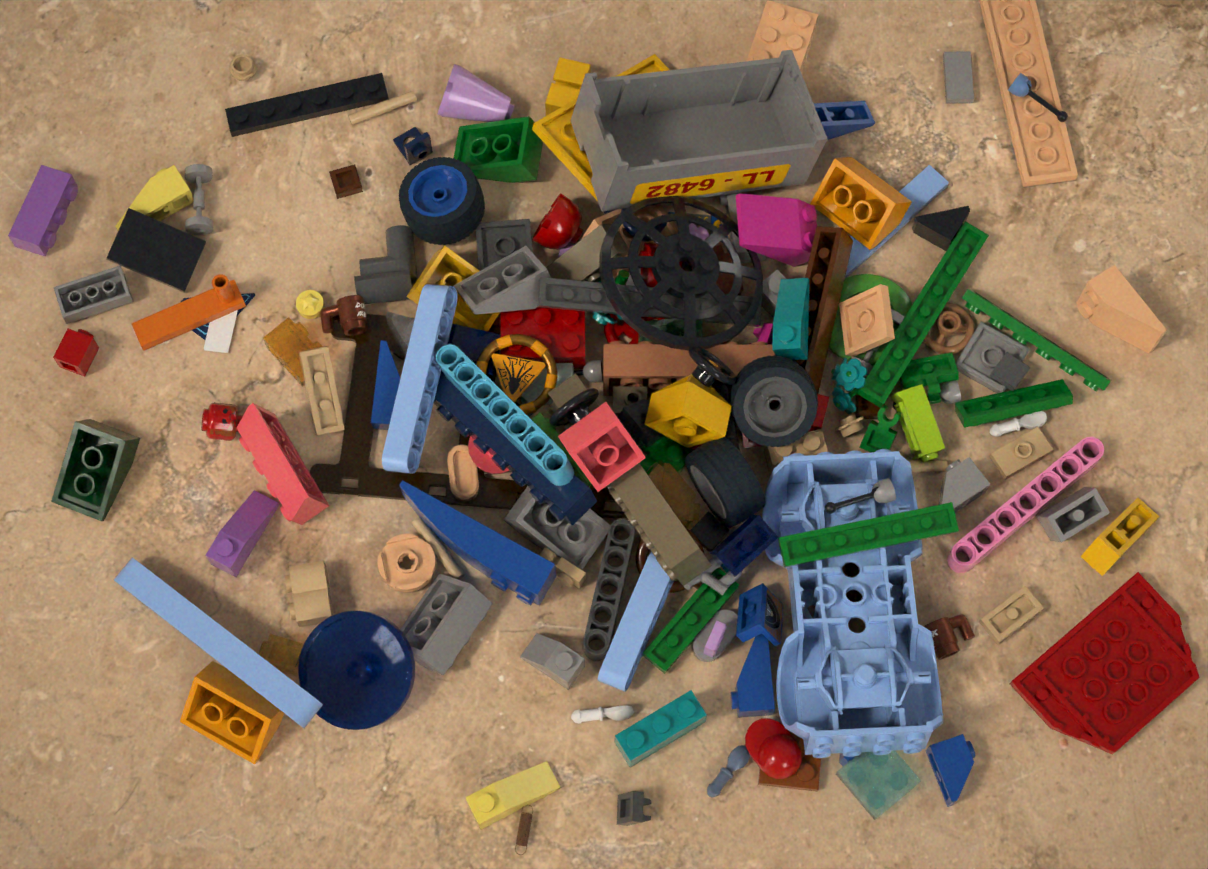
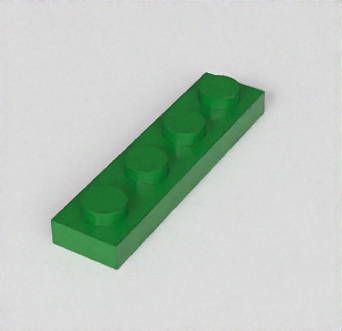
(1013, 404)
(687, 624)

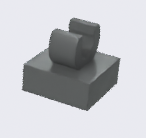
(631, 808)

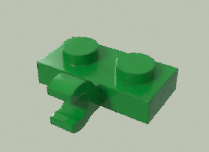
(930, 372)
(664, 451)

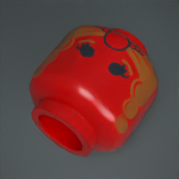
(220, 421)

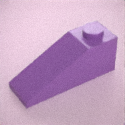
(241, 533)

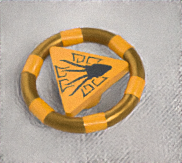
(519, 373)

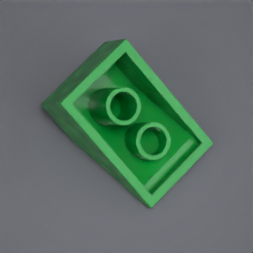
(500, 150)

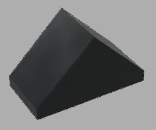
(941, 227)

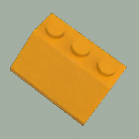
(860, 201)
(230, 712)

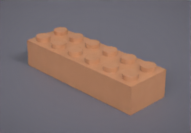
(659, 366)

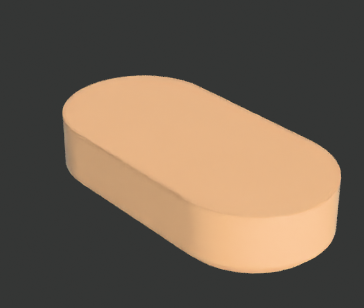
(462, 474)

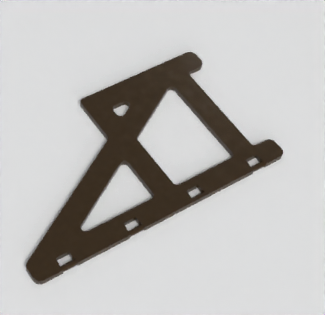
(359, 434)

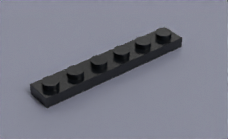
(306, 104)

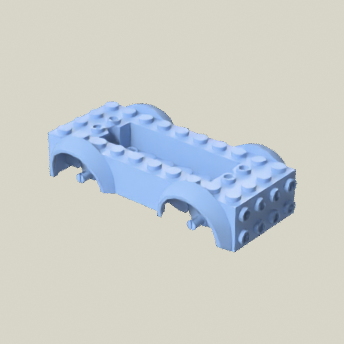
(838, 685)

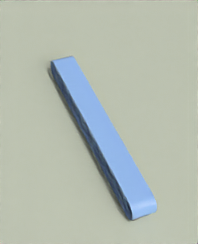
(218, 643)

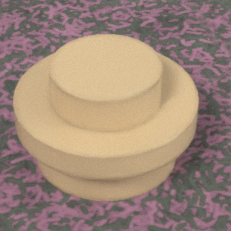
(242, 67)

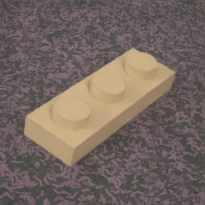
(321, 390)

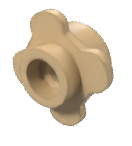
(850, 425)

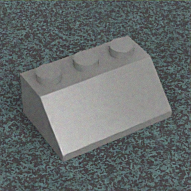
(444, 622)

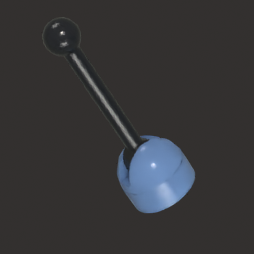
(1022, 87)

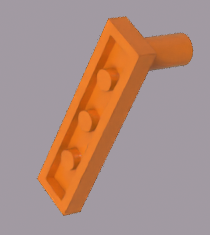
(190, 313)

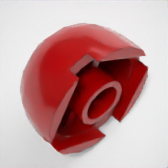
(559, 224)

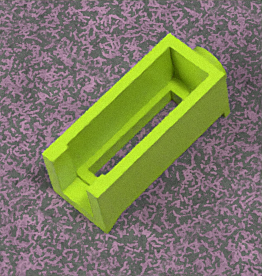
(918, 423)

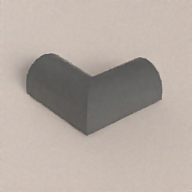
(399, 254)

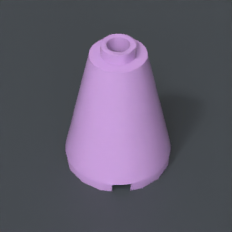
(473, 98)

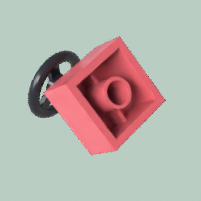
(596, 439)

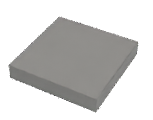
(984, 353)

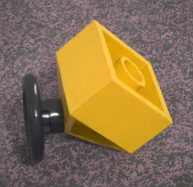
(690, 408)

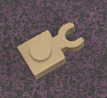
(566, 571)

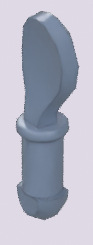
(737, 759)

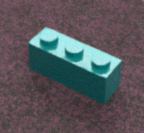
(660, 728)

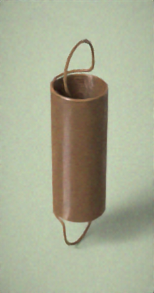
(524, 829)

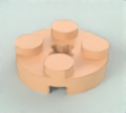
(416, 549)

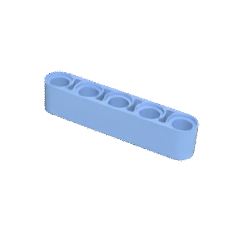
(636, 626)

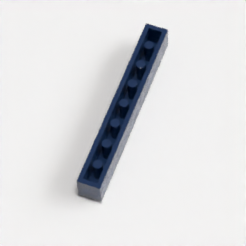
(565, 501)

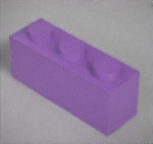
(43, 210)

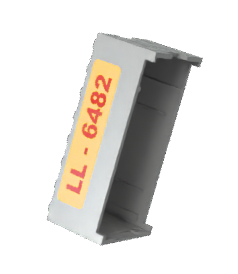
(698, 131)

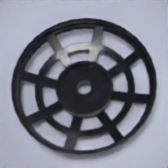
(675, 280)

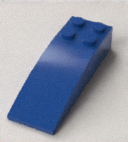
(485, 549)

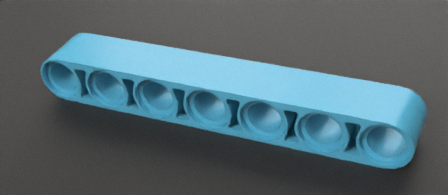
(510, 423)

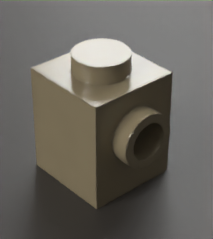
(627, 395)

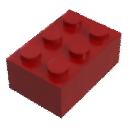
(557, 329)

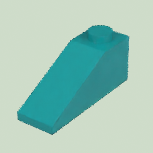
(792, 319)

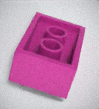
(776, 227)

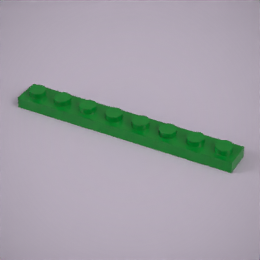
(922, 314)

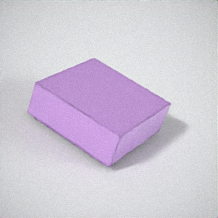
(715, 639)

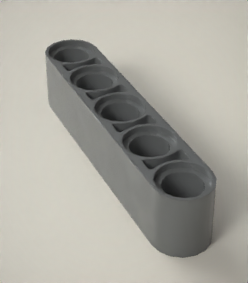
(609, 576)

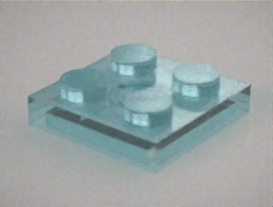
(878, 780)

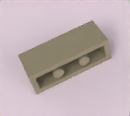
(582, 259)

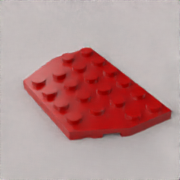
(1112, 669)

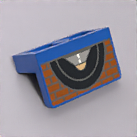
(760, 614)

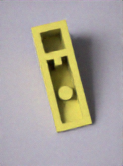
(162, 195)
(511, 794)

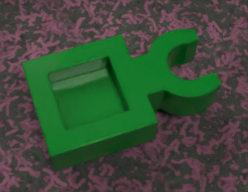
(880, 434)

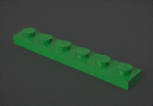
(1025, 334)
(868, 534)

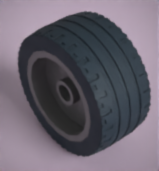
(770, 380)

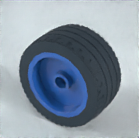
(441, 200)

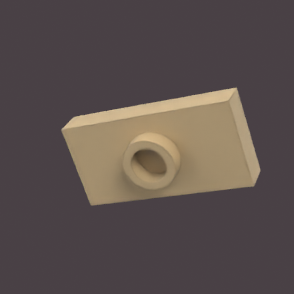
(1021, 452)

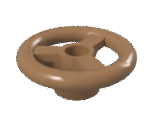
(952, 319)

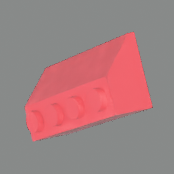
(281, 465)

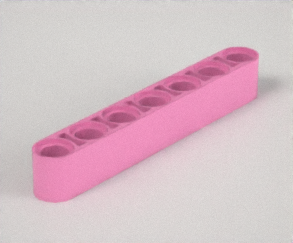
(1034, 495)

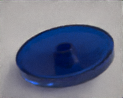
(357, 669)

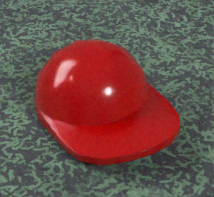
(773, 748)

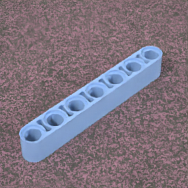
(419, 379)

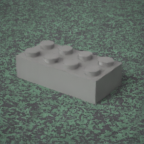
(93, 294)

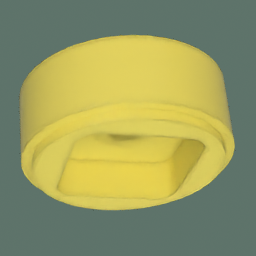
(310, 304)

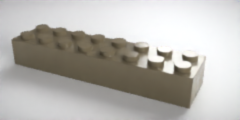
(646, 508)

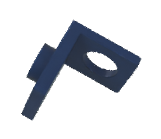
(415, 149)

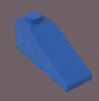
(843, 117)
(385, 388)
(754, 686)

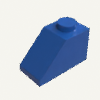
(951, 765)

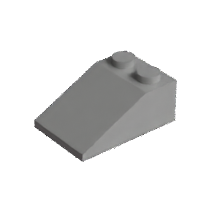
(504, 285)
(544, 530)

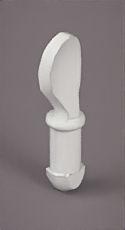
(1028, 421)
(616, 713)

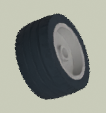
(725, 481)

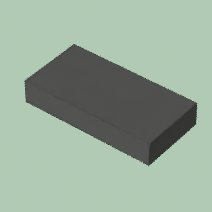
(383, 286)

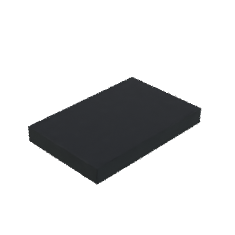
(156, 250)

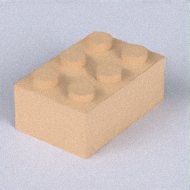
(781, 30)

